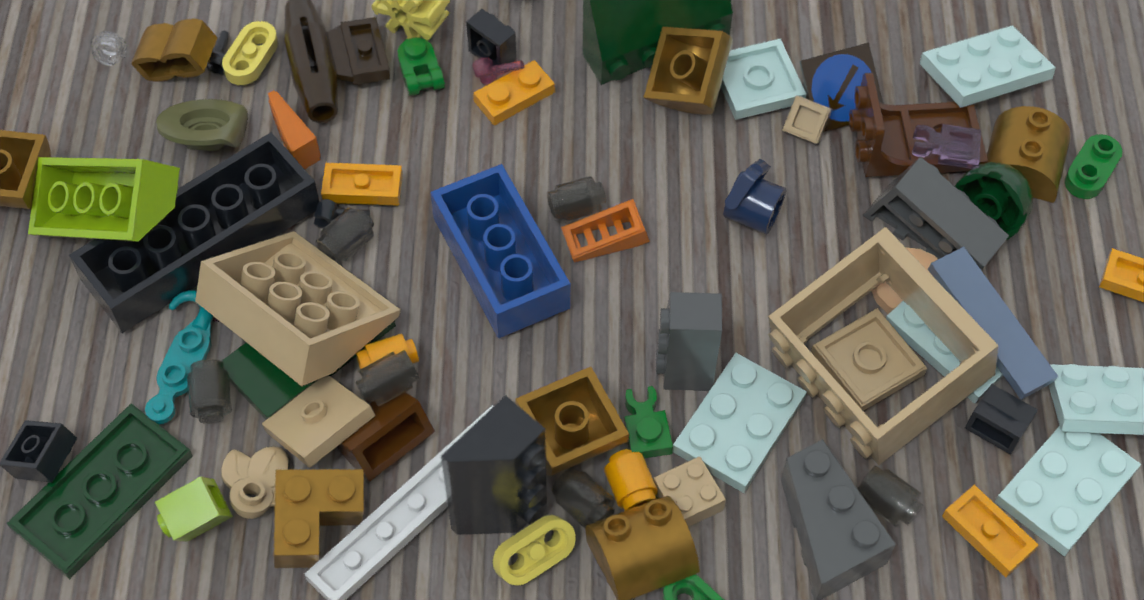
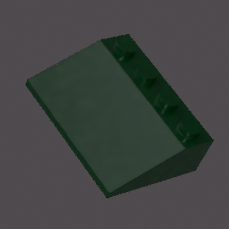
(625, 33)

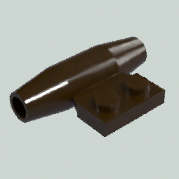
(321, 57)

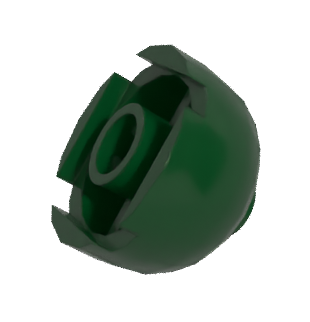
(999, 193)

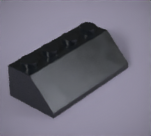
(497, 473)

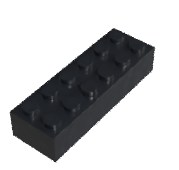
(218, 212)

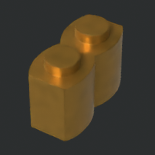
(174, 50)

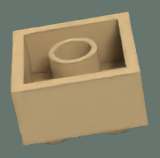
(692, 490)

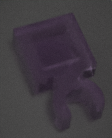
(953, 145)

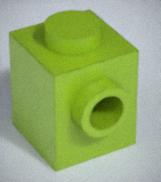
(192, 510)

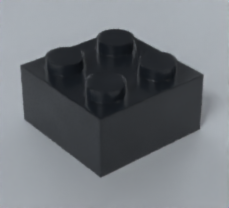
(491, 38)
(38, 451)

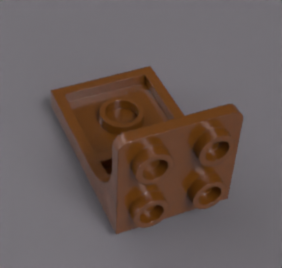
(888, 130)

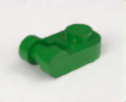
(416, 58)

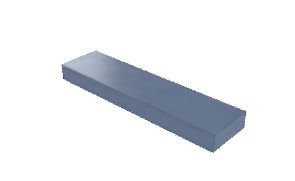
(1017, 353)

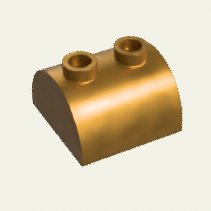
(688, 69)
(1034, 144)
(18, 166)
(576, 419)
(643, 548)

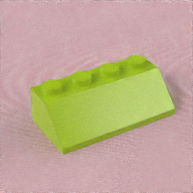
(101, 197)

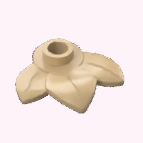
(253, 476)

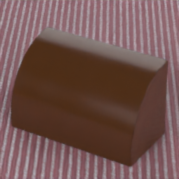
(387, 436)

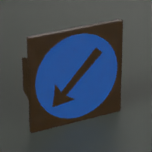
(833, 80)

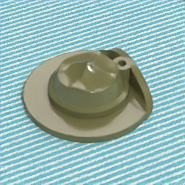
(204, 124)

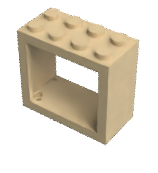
(843, 285)

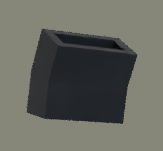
(1001, 419)

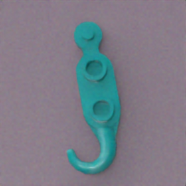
(187, 347)

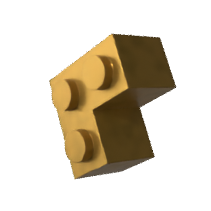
(312, 500)

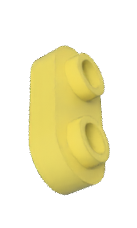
(245, 58)
(533, 552)

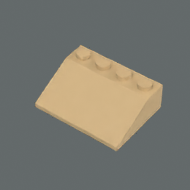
(293, 305)

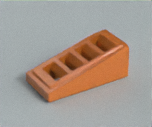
(294, 133)
(609, 244)

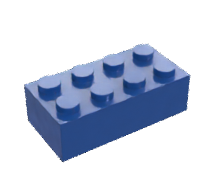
(500, 250)

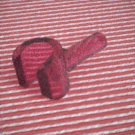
(488, 73)

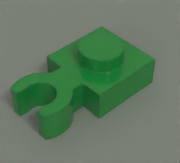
(647, 429)

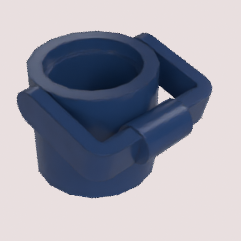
(755, 200)

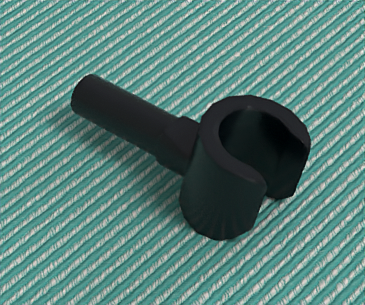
(218, 54)
(327, 211)

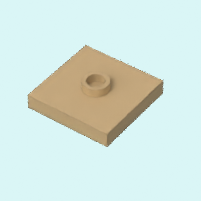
(869, 359)
(318, 420)

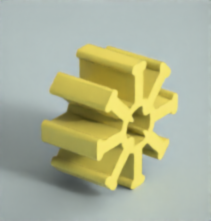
(416, 16)

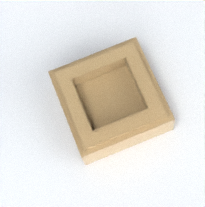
(807, 119)

